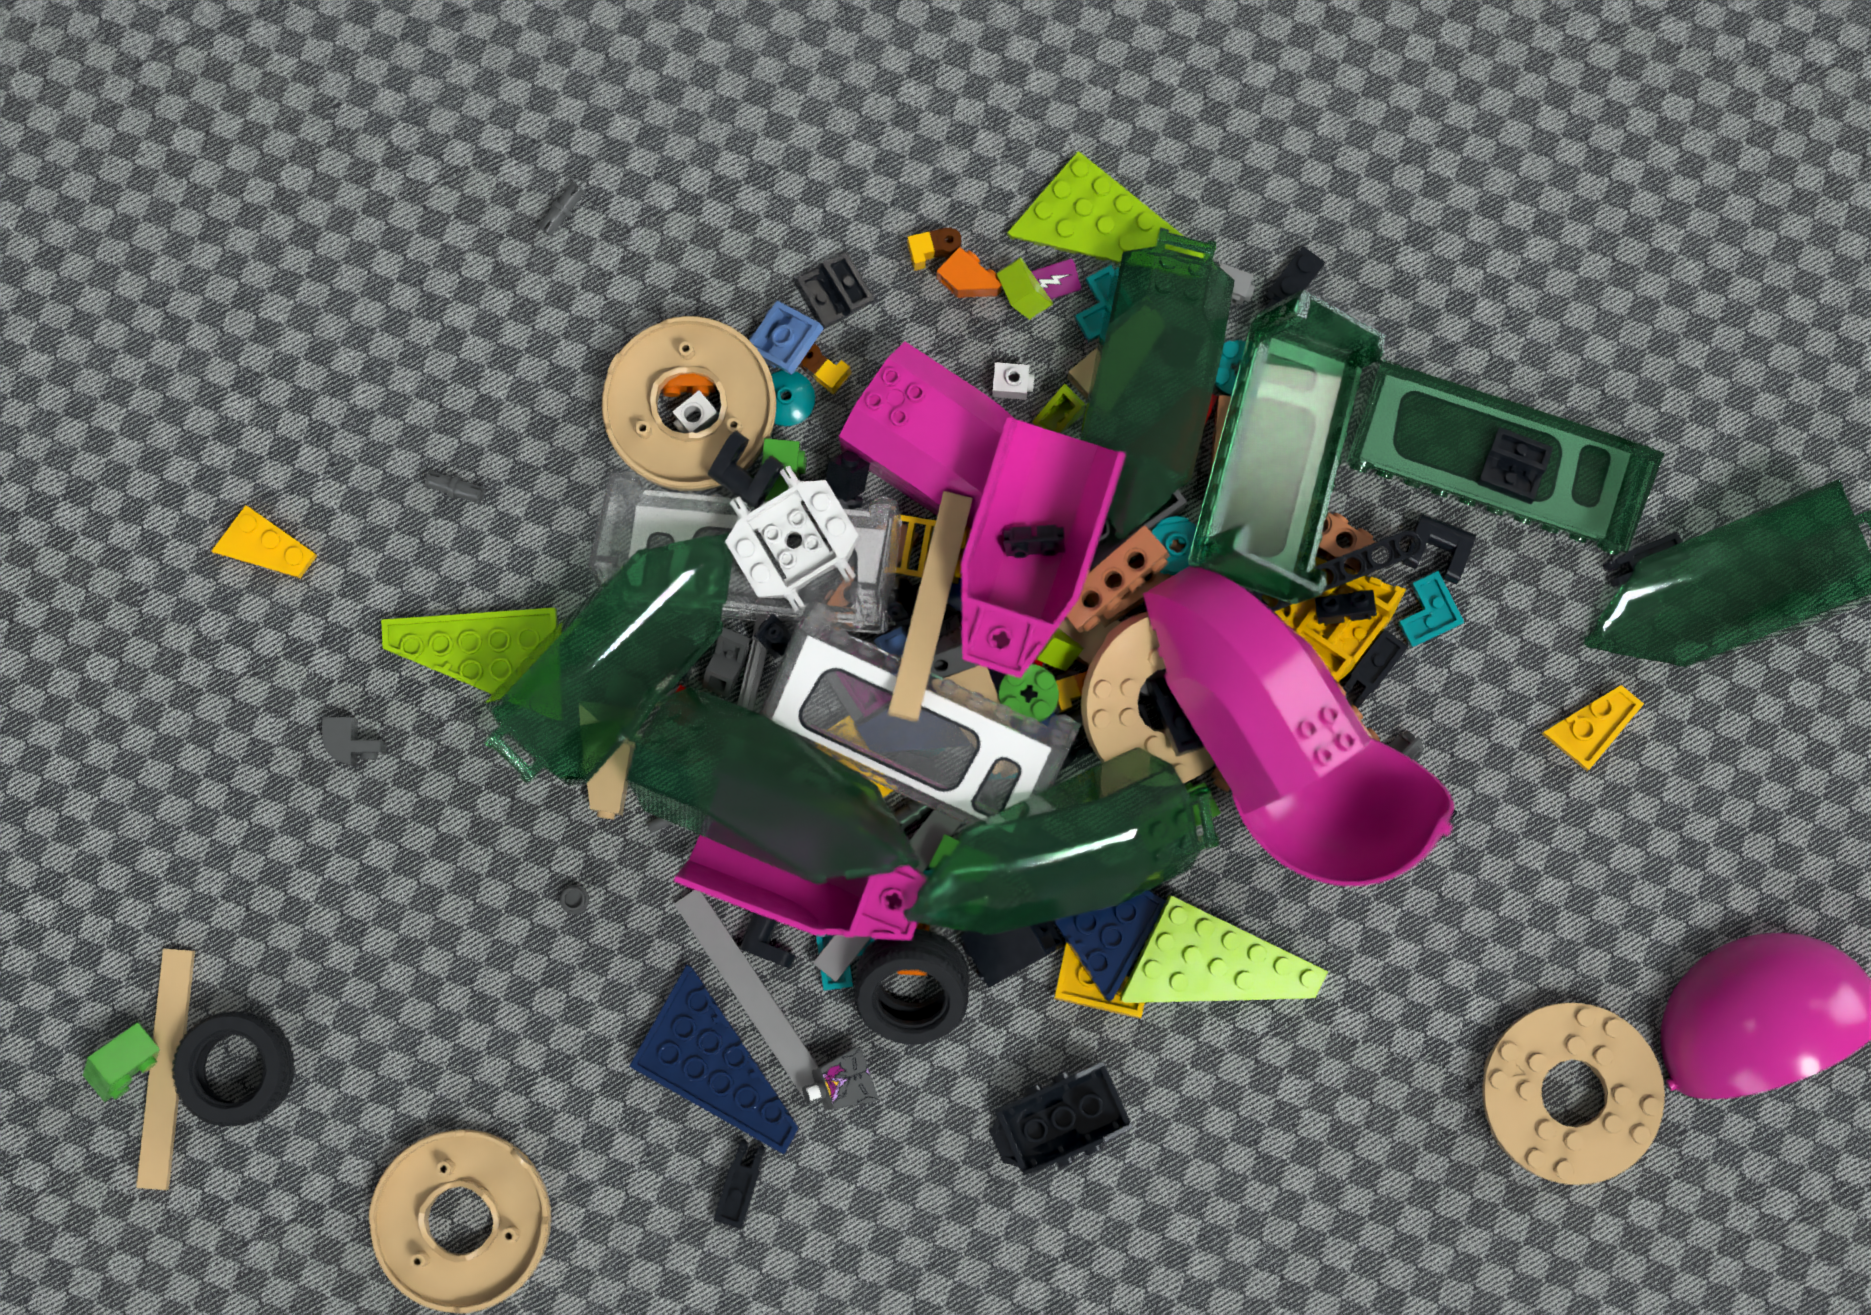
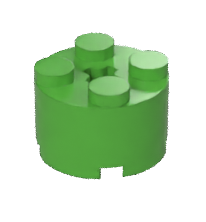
(1042, 683)

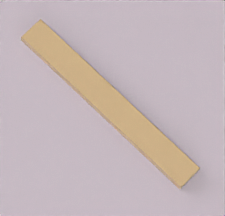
(930, 607)
(161, 1097)

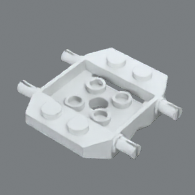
(780, 519)

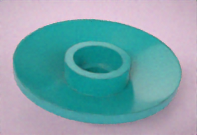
(802, 399)

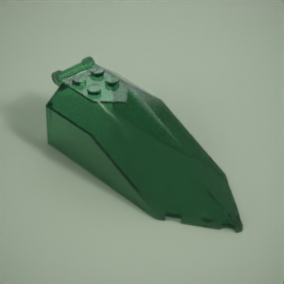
(1157, 370)
(1742, 583)
(604, 657)
(760, 789)
(1070, 849)

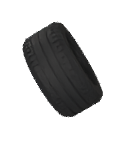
(912, 1021)
(191, 1059)

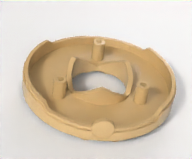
(675, 349)
(1112, 695)
(1616, 1056)
(402, 1229)

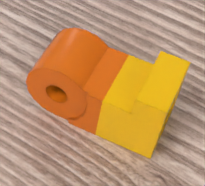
(1070, 689)

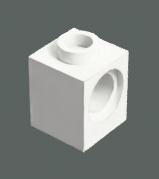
(695, 403)

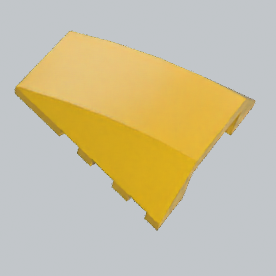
(1344, 643)

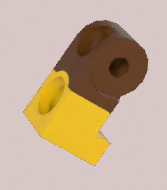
(933, 245)
(824, 371)

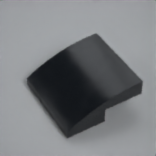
(834, 290)
(1515, 465)

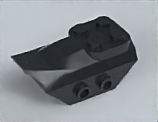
(1060, 1120)

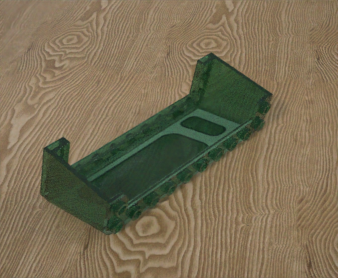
(1442, 434)
(1283, 447)

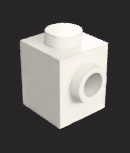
(1012, 381)

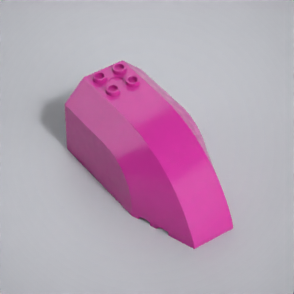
(925, 430)
(1020, 602)
(1250, 687)
(840, 907)

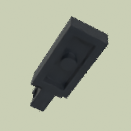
(1295, 276)

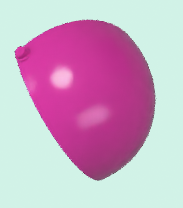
(1357, 820)
(1763, 1016)

